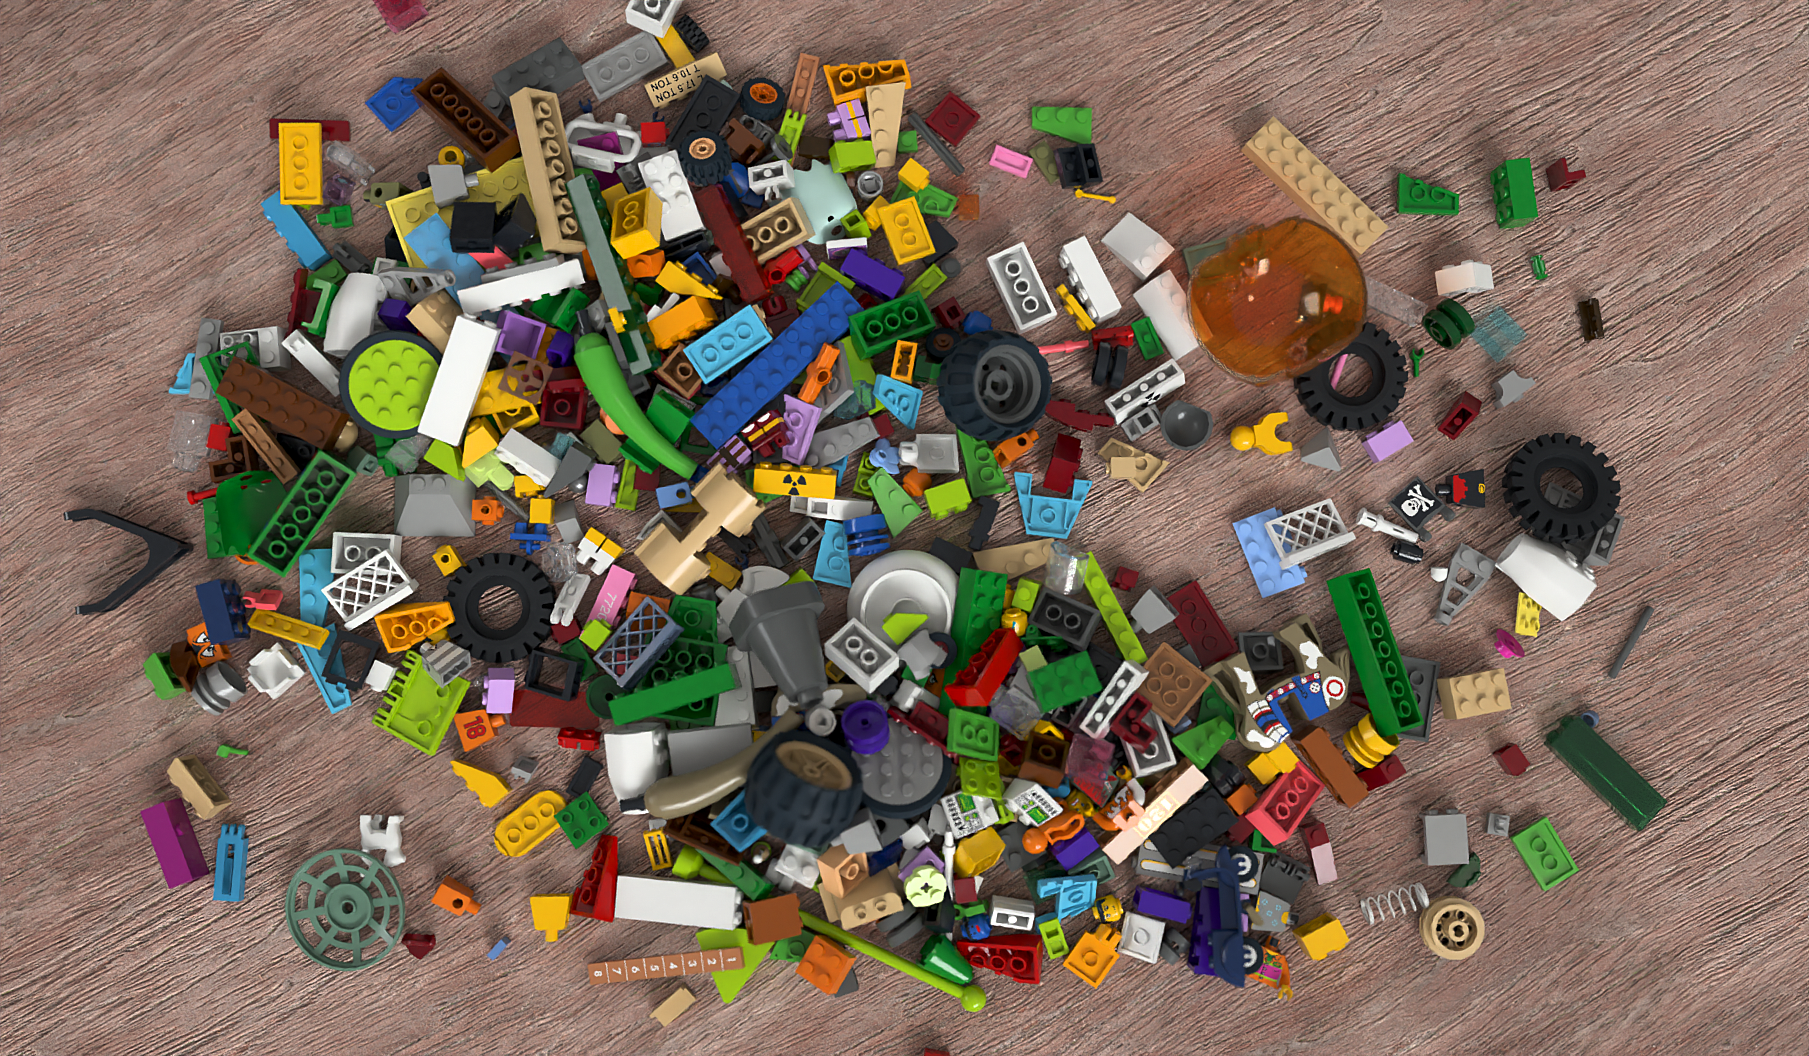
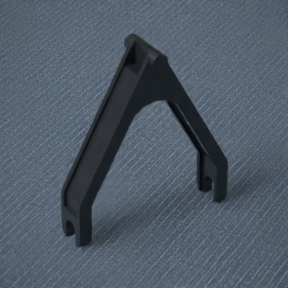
(163, 554)

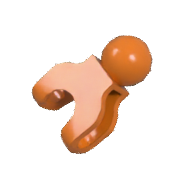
(1053, 830)

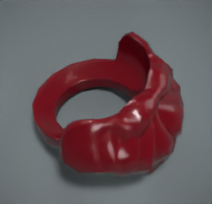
(419, 944)

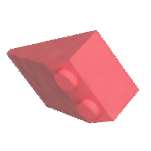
(1285, 803)

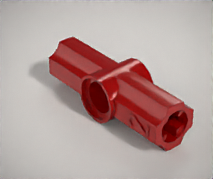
(782, 265)

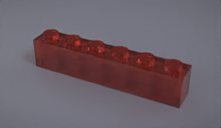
(733, 244)

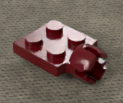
(780, 317)

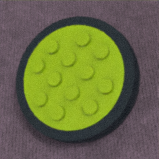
(389, 382)

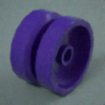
(865, 727)

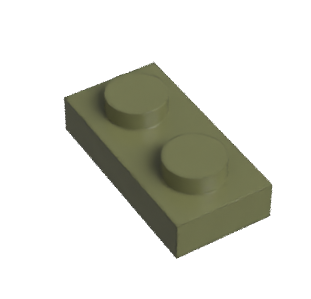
(1045, 161)

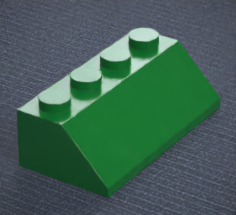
(881, 326)

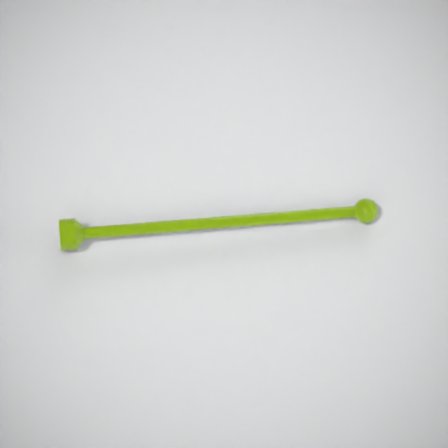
(971, 997)

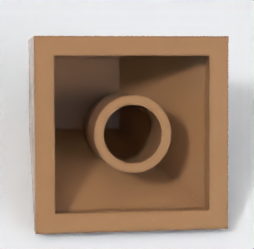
(680, 372)

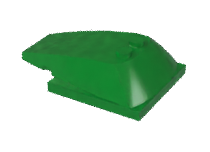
(691, 650)

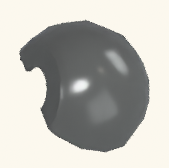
(1186, 425)

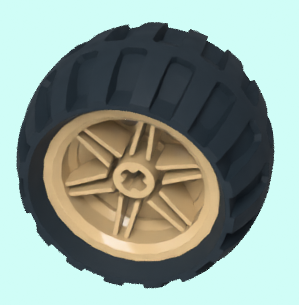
(803, 788)

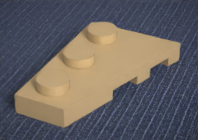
(1147, 465)

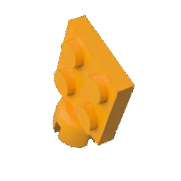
(1094, 954)

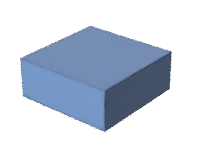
(499, 947)

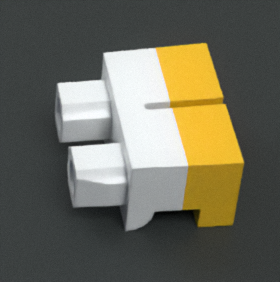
(600, 548)

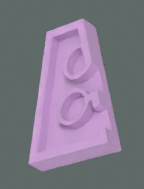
(801, 420)

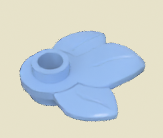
(885, 456)

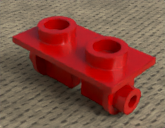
(1116, 335)
(569, 737)

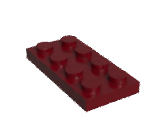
(1201, 625)

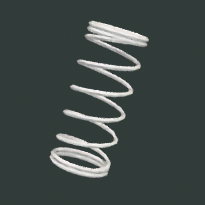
(1423, 899)

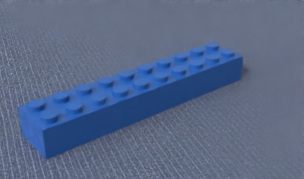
(776, 366)

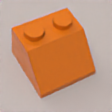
(636, 599)

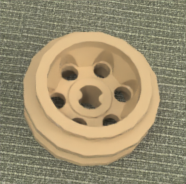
(1469, 928)

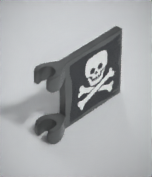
(1417, 505)

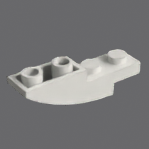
(838, 508)

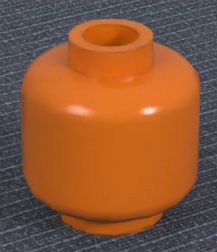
(916, 483)

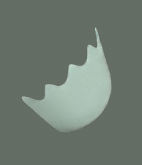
(821, 196)

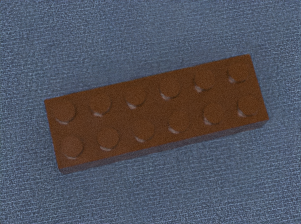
(466, 120)
(283, 403)

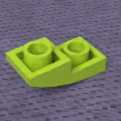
(865, 470)

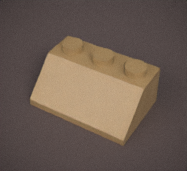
(197, 786)

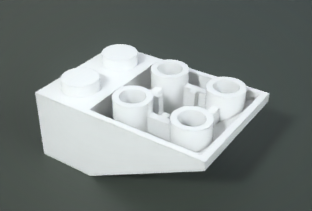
(265, 344)

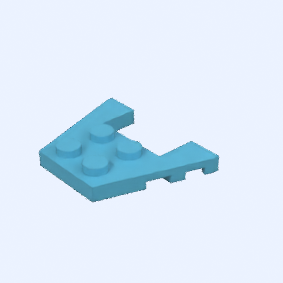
(1046, 514)
(1073, 896)

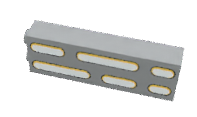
(1151, 863)

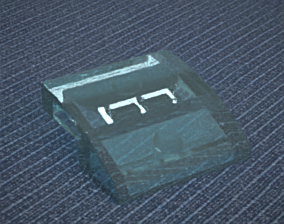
(1498, 334)

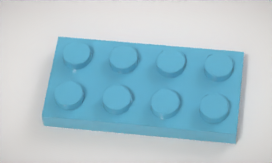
(728, 344)

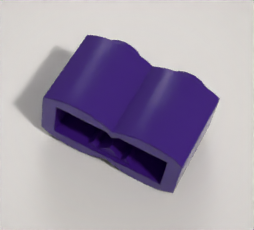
(561, 351)

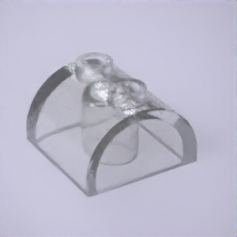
(1065, 569)

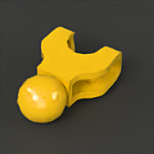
(1261, 435)

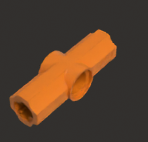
(819, 373)

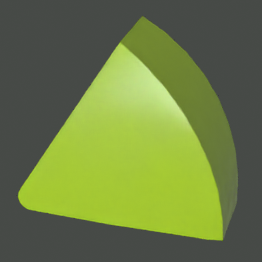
(731, 981)

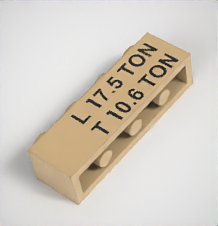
(684, 80)

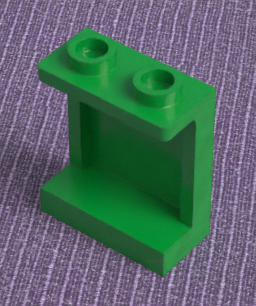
(321, 315)

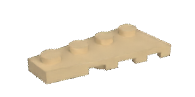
(884, 114)
(1014, 558)

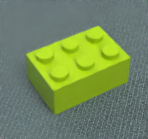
(947, 498)

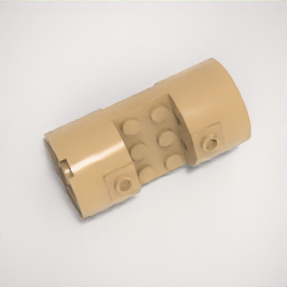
(676, 555)

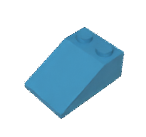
(737, 824)

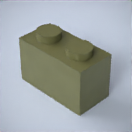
(602, 442)

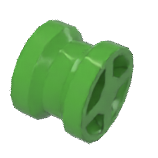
(795, 280)

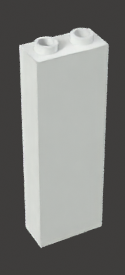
(459, 379)
(678, 901)

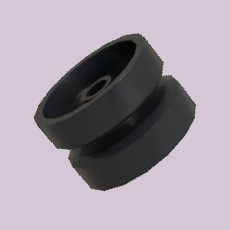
(1109, 365)

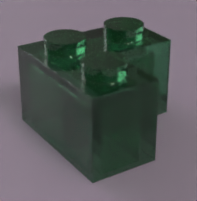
(1052, 869)

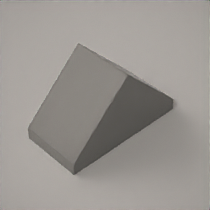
(568, 522)

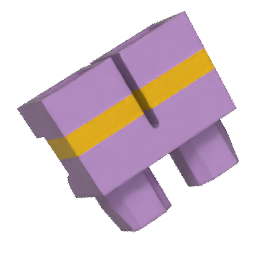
(851, 121)

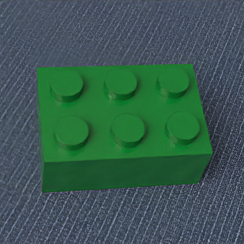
(1514, 193)
(1063, 682)

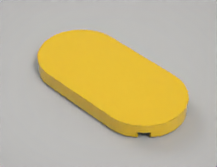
(529, 823)

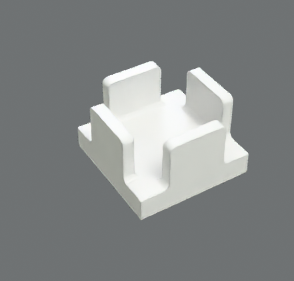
(274, 670)

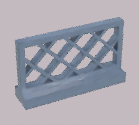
(652, 651)

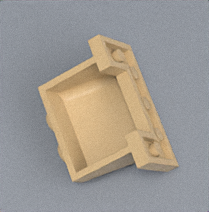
(868, 901)

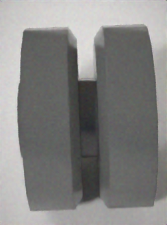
(901, 924)

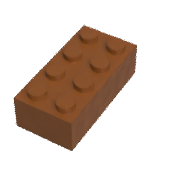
(1330, 765)

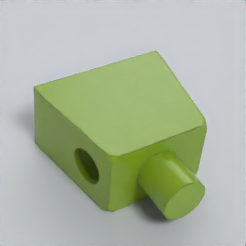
(1026, 594)

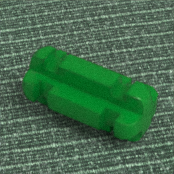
(1539, 267)

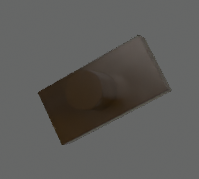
(727, 288)

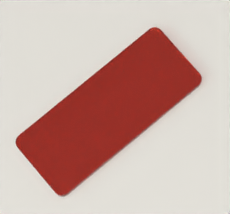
(540, 710)

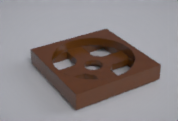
(504, 386)

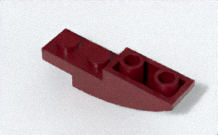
(1064, 414)

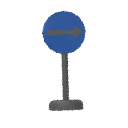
(738, 174)

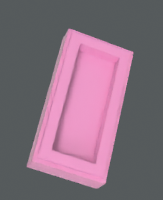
(1011, 161)

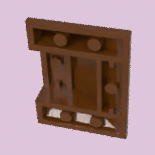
(697, 832)

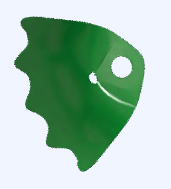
(247, 510)

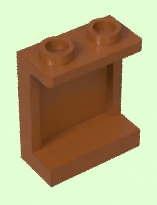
(772, 918)

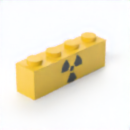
(795, 481)

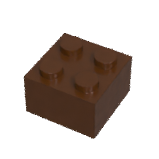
(1044, 759)

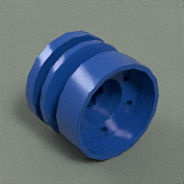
(866, 534)

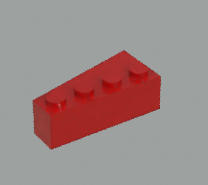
(986, 669)

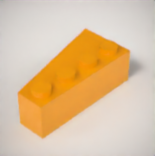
(849, 81)

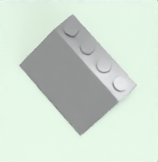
(707, 746)

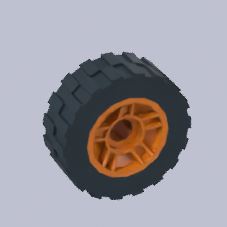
(762, 99)

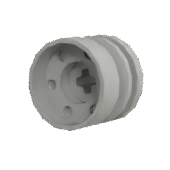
(218, 688)

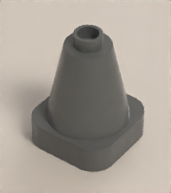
(785, 637)

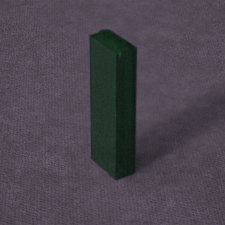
(1605, 772)

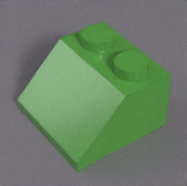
(164, 679)

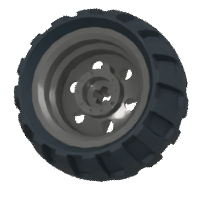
(974, 385)

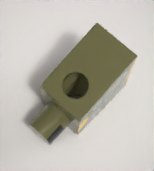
(384, 192)

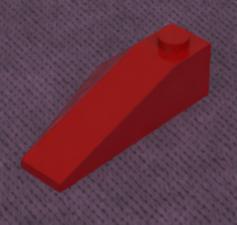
(598, 891)
(1010, 955)

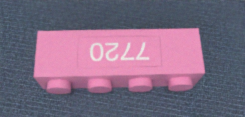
(613, 596)

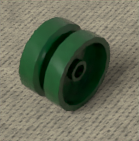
(1448, 323)
(597, 696)

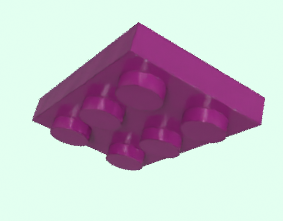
(610, 143)

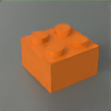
(825, 964)

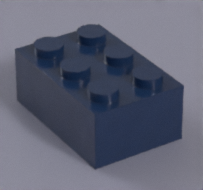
(223, 611)

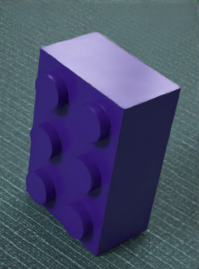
(873, 275)

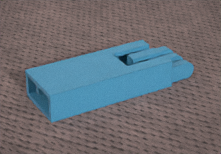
(231, 872)

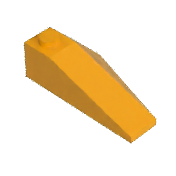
(412, 622)

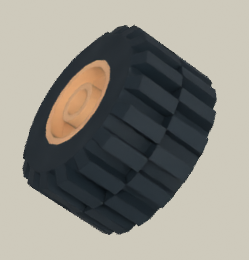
(704, 157)

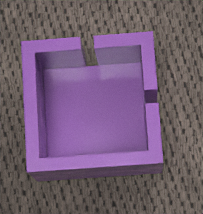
(519, 334)

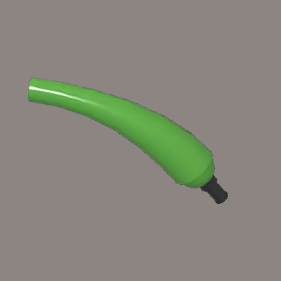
(608, 386)

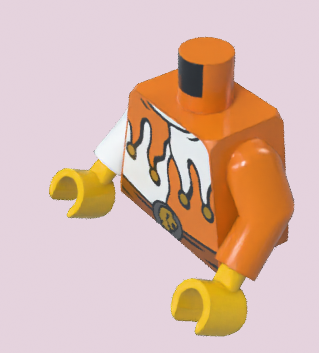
(1122, 808)

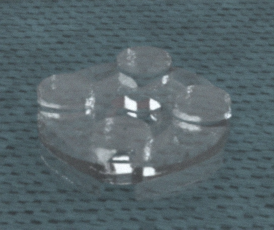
(567, 556)

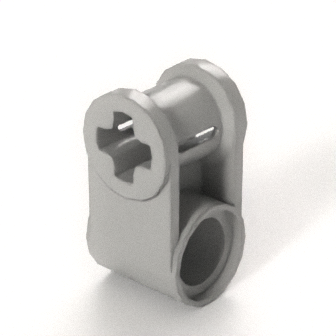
(759, 129)

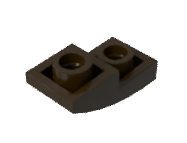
(815, 147)

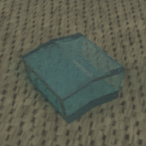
(561, 445)

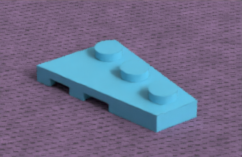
(899, 399)

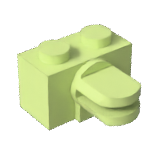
(492, 469)

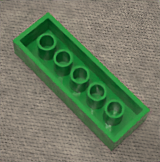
(674, 694)

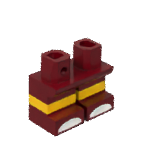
(766, 430)

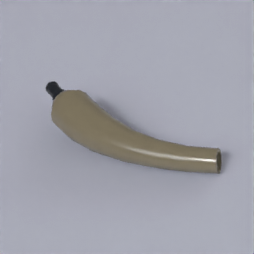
(697, 789)

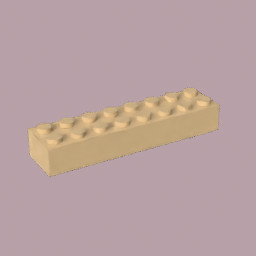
(547, 168)
(1313, 186)

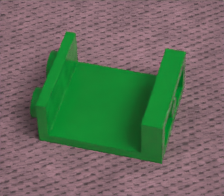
(560, 308)

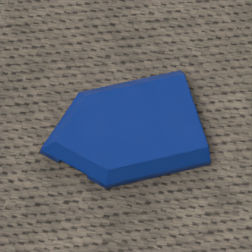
(394, 101)

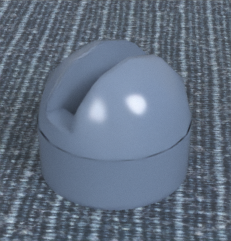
(1592, 719)

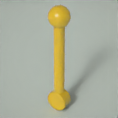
(1079, 193)

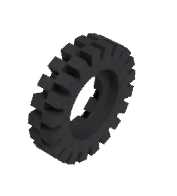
(1371, 406)
(1560, 523)
(537, 606)

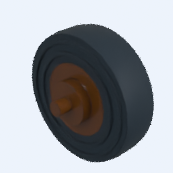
(941, 342)

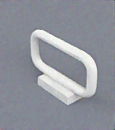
(596, 158)

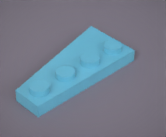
(335, 696)

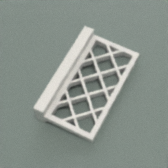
(1315, 549)
(376, 605)

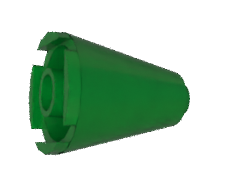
(945, 960)

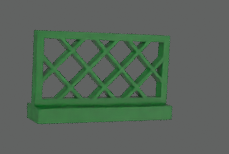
(215, 373)

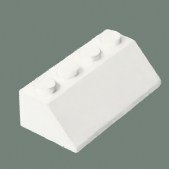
(1166, 306)

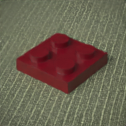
(952, 119)

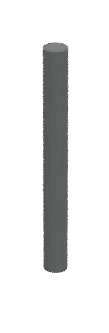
(1630, 642)

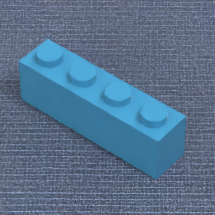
(297, 231)

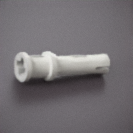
(1377, 523)

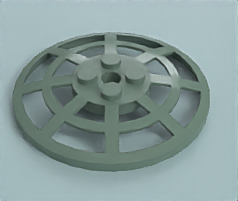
(338, 915)

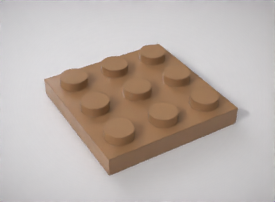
(1172, 684)

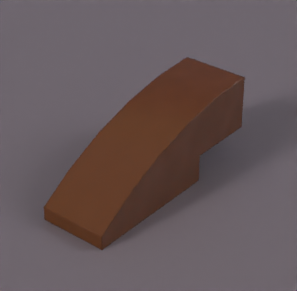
(184, 664)

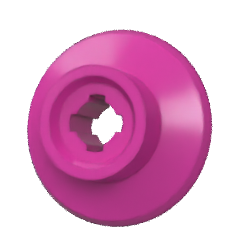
(1508, 645)

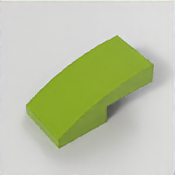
(1053, 938)

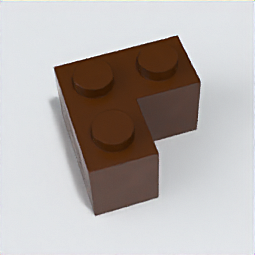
(241, 458)

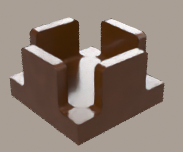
(745, 146)

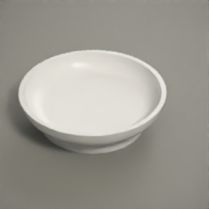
(904, 584)

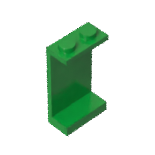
(669, 419)

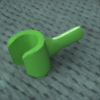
(225, 749)

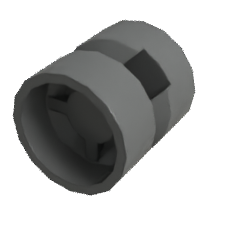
(1169, 953)

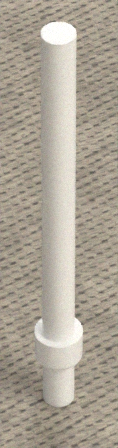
(949, 851)

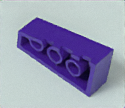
(1205, 918)

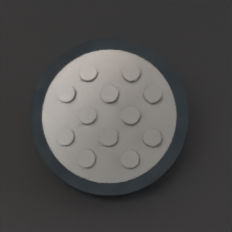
(904, 775)

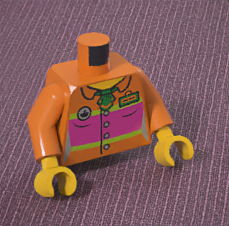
(1274, 969)

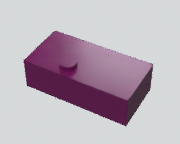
(174, 842)

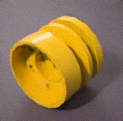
(1366, 744)

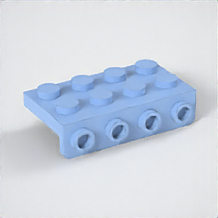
(1263, 555)

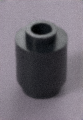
(1406, 552)

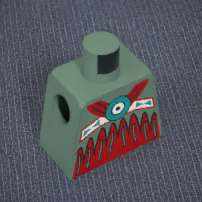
(1098, 794)

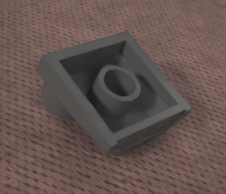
(1261, 651)

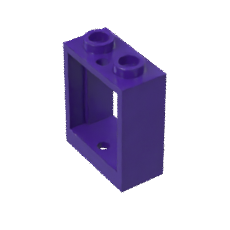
(1161, 904)

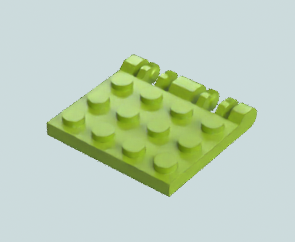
(421, 707)

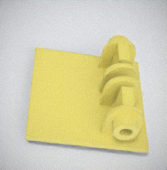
(1527, 616)

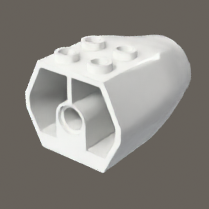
(355, 313)
(1547, 574)
(636, 758)

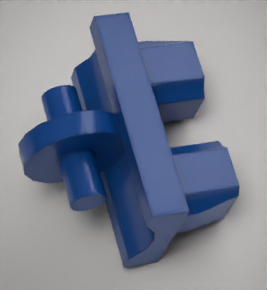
(521, 533)

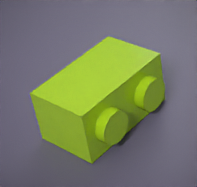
(852, 156)

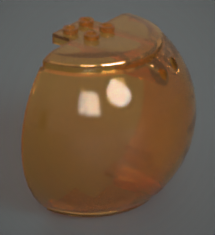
(1255, 294)

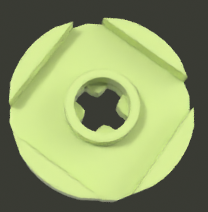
(930, 895)

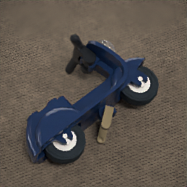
(1232, 952)

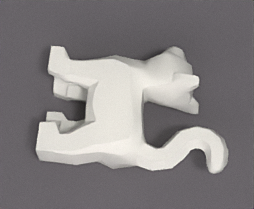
(376, 838)

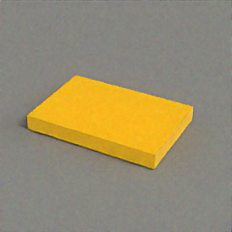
(905, 231)

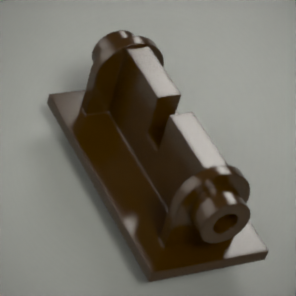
(1591, 319)

